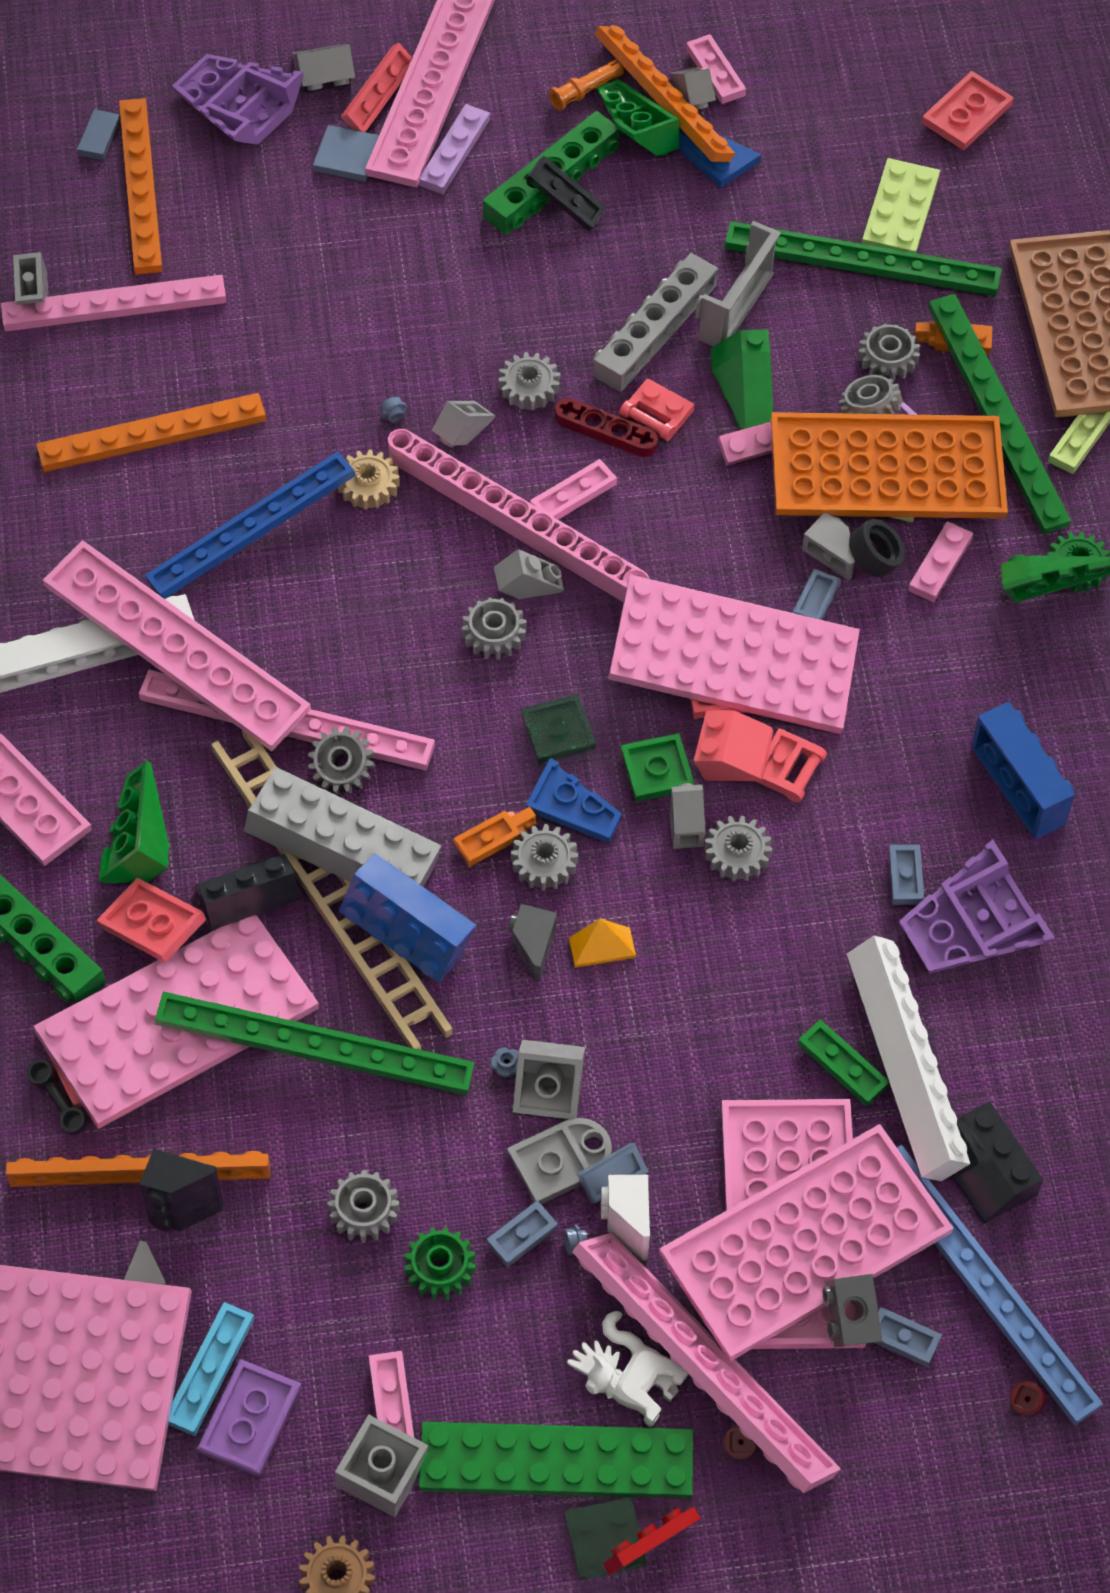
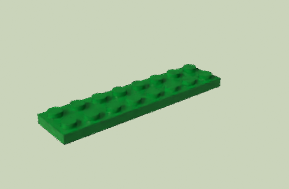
(557, 1460)

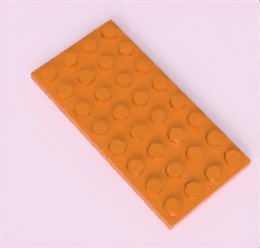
(888, 465)

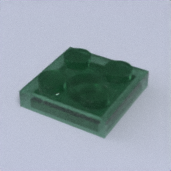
(558, 728)
(598, 1530)

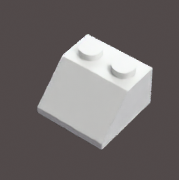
(627, 1212)

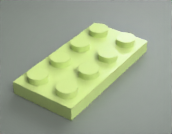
(901, 206)

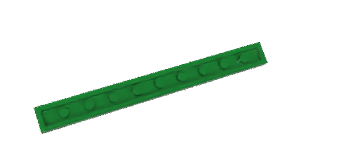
(874, 260)
(993, 401)
(314, 1043)

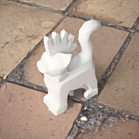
(643, 1371)

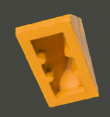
(601, 943)

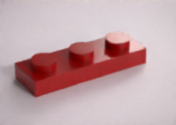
(650, 1538)

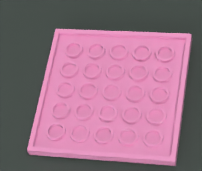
(87, 1375)

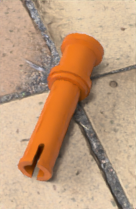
(577, 88)

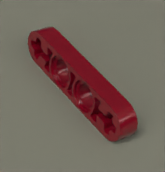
(608, 424)

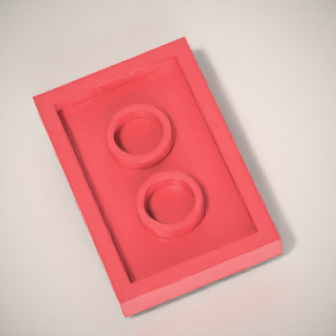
(967, 110)
(151, 920)

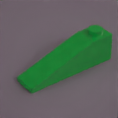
(640, 118)
(744, 374)
(1040, 575)
(139, 834)

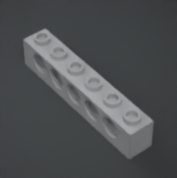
(654, 322)

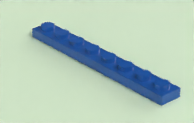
(250, 525)

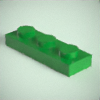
(843, 1063)

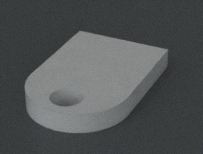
(554, 1157)

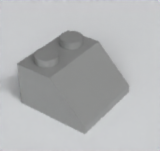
(325, 65)
(548, 1079)
(381, 1465)

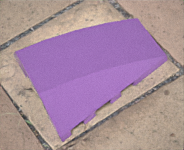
(240, 98)
(974, 916)

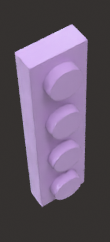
(454, 149)

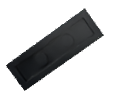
(566, 193)

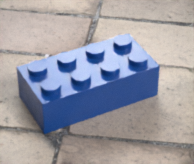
(1022, 770)
(407, 917)

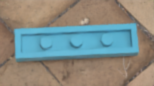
(209, 1368)

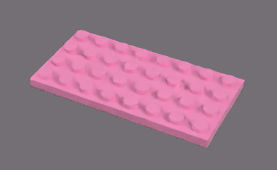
(734, 654)
(119, 1055)
(764, 1146)
(830, 1220)

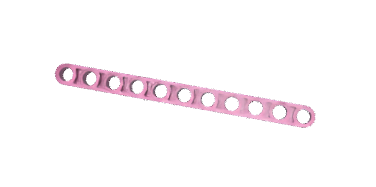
(503, 509)

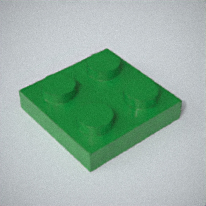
(656, 766)

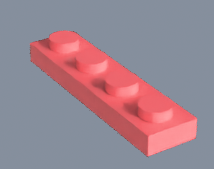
(377, 89)

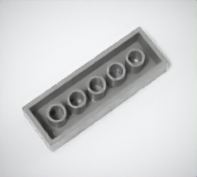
(333, 830)

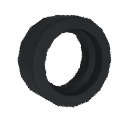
(885, 539)

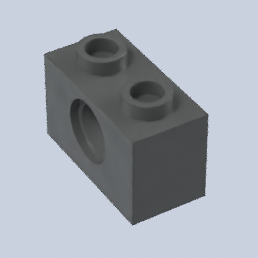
(861, 1293)

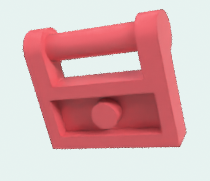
(659, 403)
(781, 758)

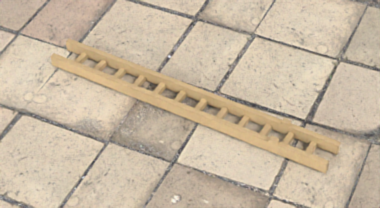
(322, 905)

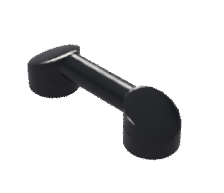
(45, 1077)

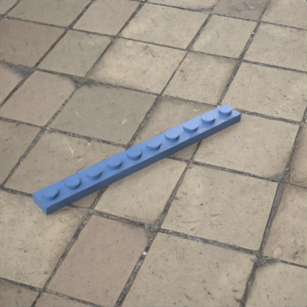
(1011, 1313)

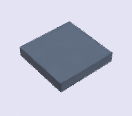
(345, 153)

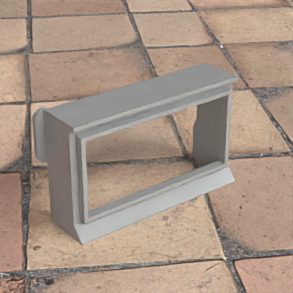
(724, 317)

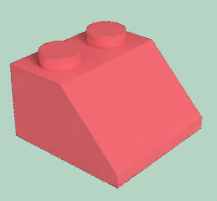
(732, 747)

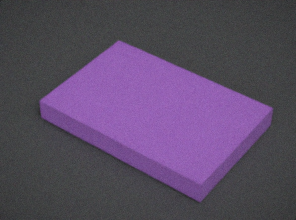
(249, 1418)

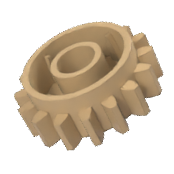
(373, 480)

